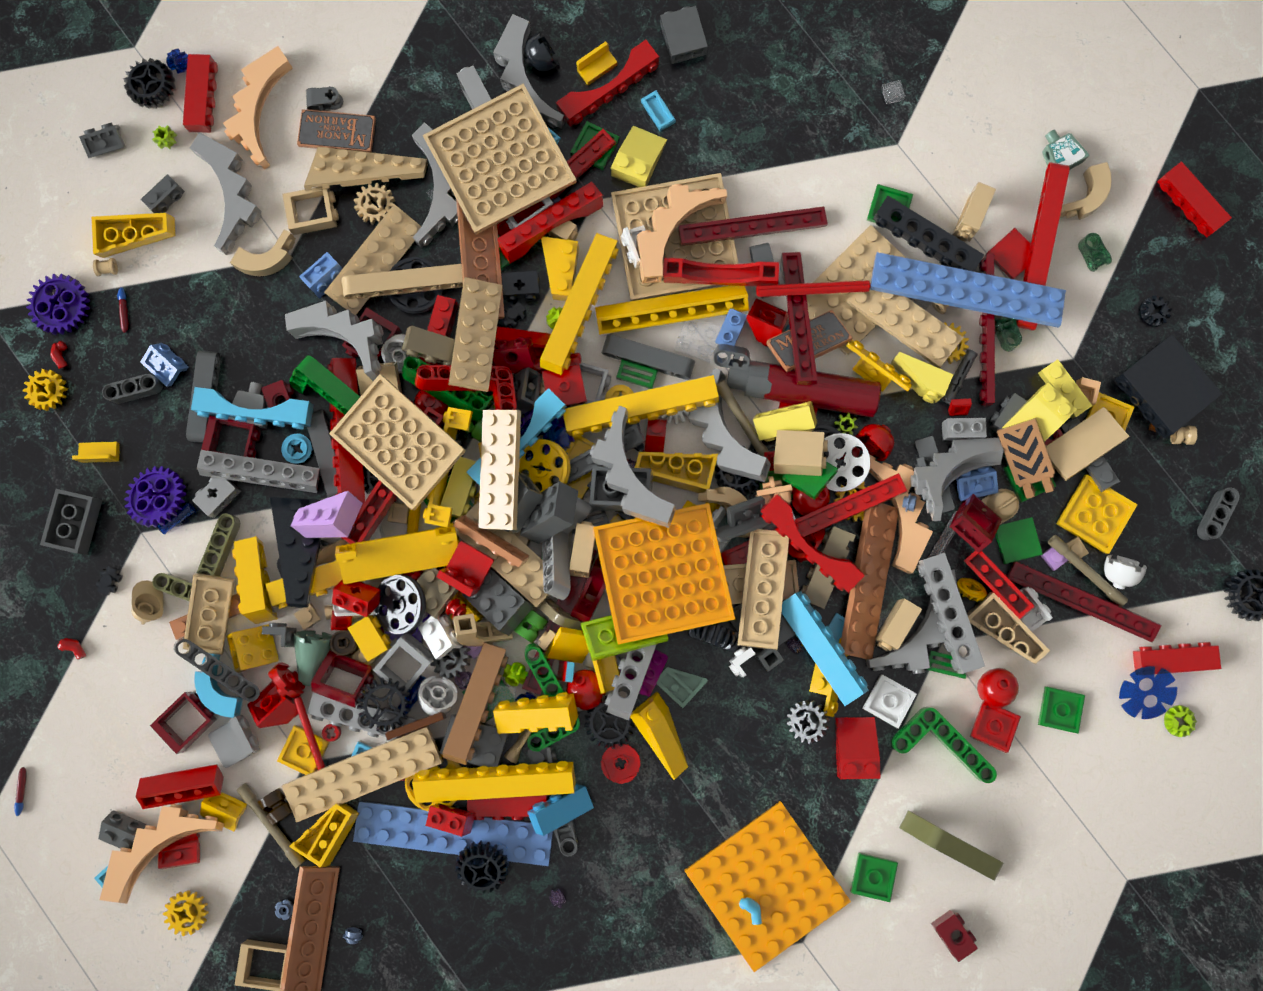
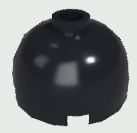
(540, 53)

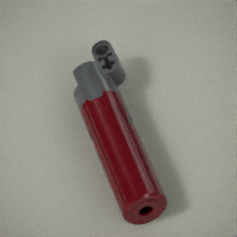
(773, 383)

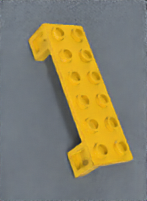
(436, 514)
(396, 554)

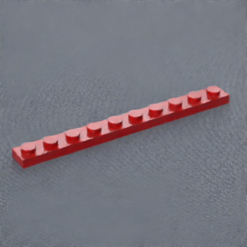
(832, 513)

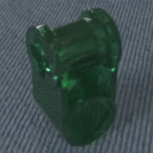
(1094, 253)
(1005, 328)

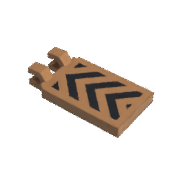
(1027, 456)

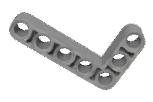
(556, 556)

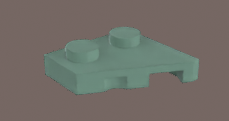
(680, 685)

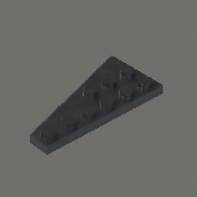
(296, 553)

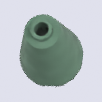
(310, 653)

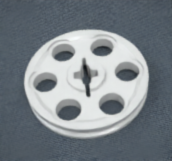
(850, 460)

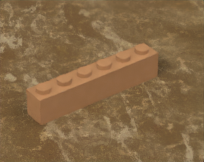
(475, 703)

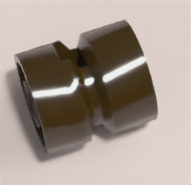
(343, 643)
(275, 806)

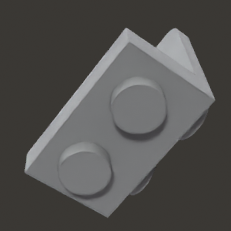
(234, 741)

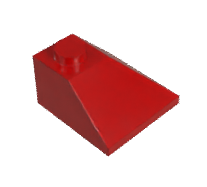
(766, 320)
(272, 708)

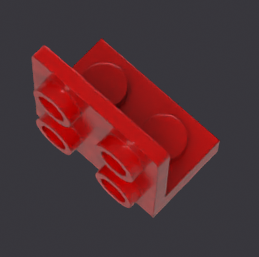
(466, 569)

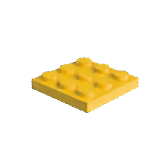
(1096, 515)

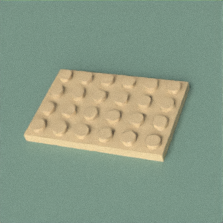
(851, 266)
(397, 442)

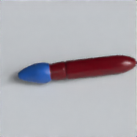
(123, 310)
(21, 782)

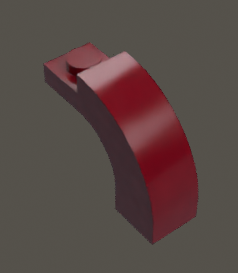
(591, 594)

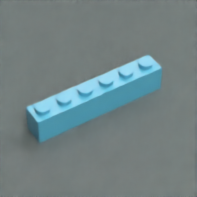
(823, 648)

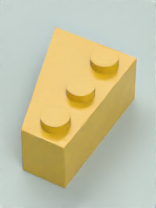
(561, 265)
(327, 835)

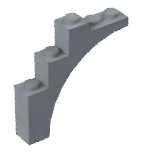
(510, 53)
(235, 189)
(443, 205)
(324, 320)
(734, 457)
(946, 467)
(639, 500)
(914, 650)

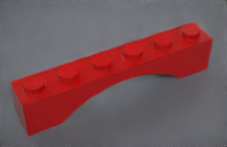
(579, 104)
(578, 204)
(692, 272)
(841, 570)

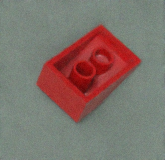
(857, 748)

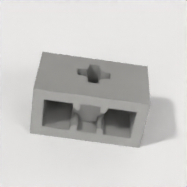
(963, 428)
(206, 499)

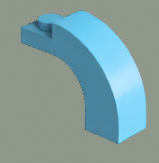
(213, 696)

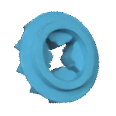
(296, 440)

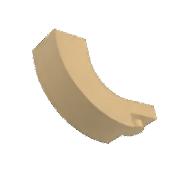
(1098, 187)
(268, 262)
(723, 496)
(475, 633)

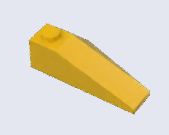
(658, 729)

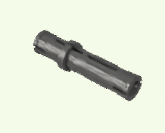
(959, 376)

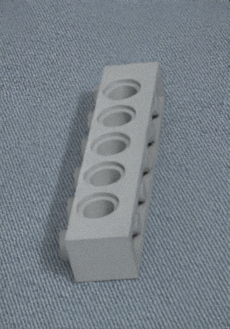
(258, 471)
(973, 658)
(620, 705)
(318, 710)

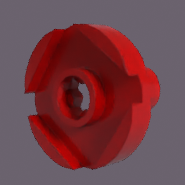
(286, 680)
(630, 768)

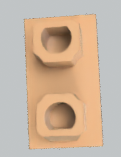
(783, 491)

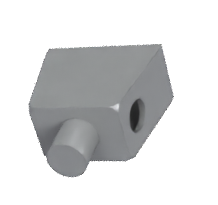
(251, 400)

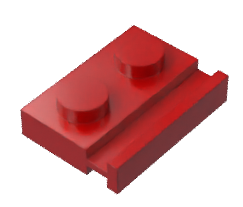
(180, 853)

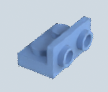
(321, 274)
(731, 328)
(163, 363)
(977, 482)

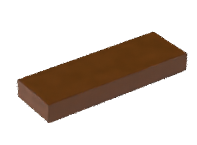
(415, 725)

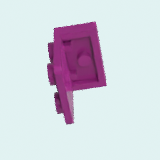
(653, 672)

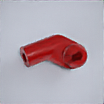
(56, 354)
(72, 645)

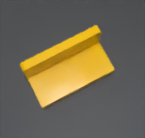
(596, 63)
(97, 452)
(605, 672)
(225, 808)

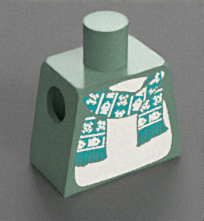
(1064, 150)

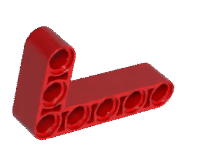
(501, 382)

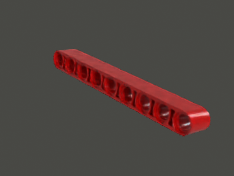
(1045, 229)

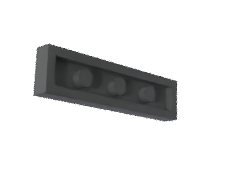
(1100, 469)

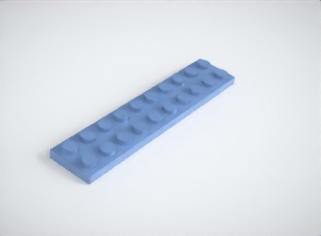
(968, 289)
(406, 829)

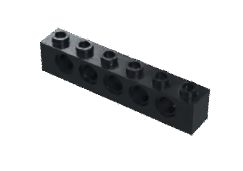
(922, 226)

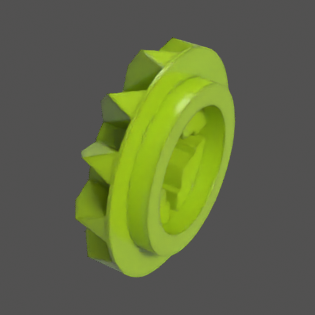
(1172, 724)

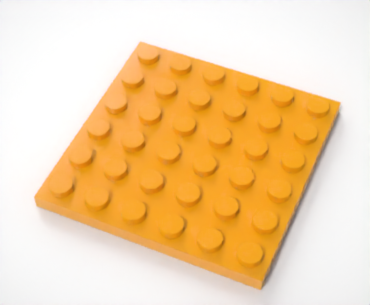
(663, 576)
(779, 872)

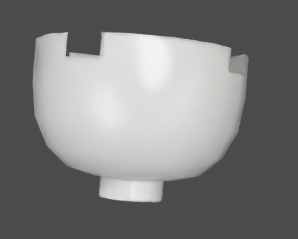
(392, 351)
(1123, 571)
(437, 695)

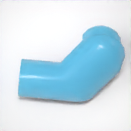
(753, 908)

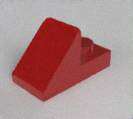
(655, 435)

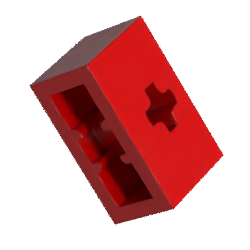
(356, 597)
(450, 819)

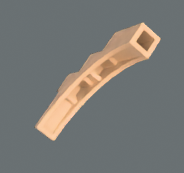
(260, 79)
(681, 206)
(912, 536)
(128, 863)

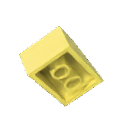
(638, 157)
(926, 379)
(1048, 408)

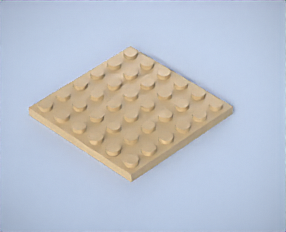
(499, 158)
(635, 209)

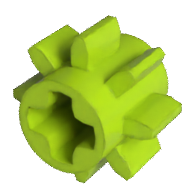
(164, 137)
(553, 316)
(850, 422)
(515, 674)

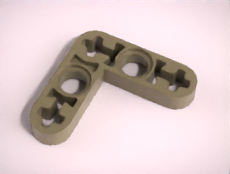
(558, 615)

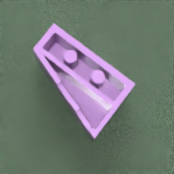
(328, 517)

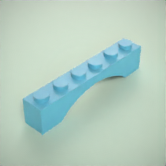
(546, 409)
(291, 412)

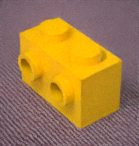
(370, 637)

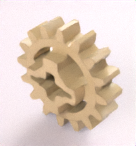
(367, 209)

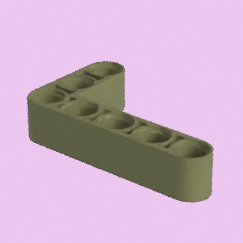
(206, 565)
(951, 845)

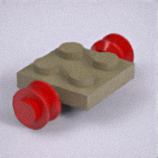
(437, 594)

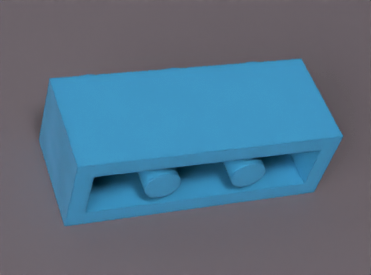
(559, 810)

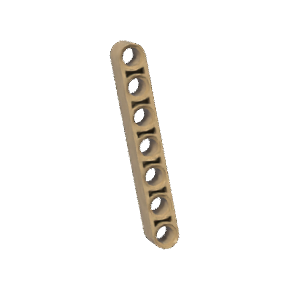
(402, 281)

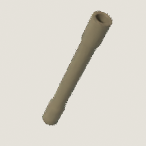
(727, 396)
(1111, 592)
(251, 800)

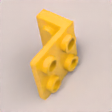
(251, 648)

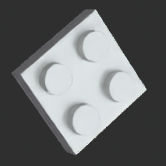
(889, 701)

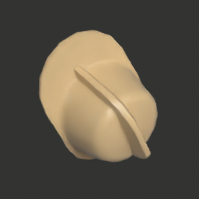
(1003, 503)
(146, 602)

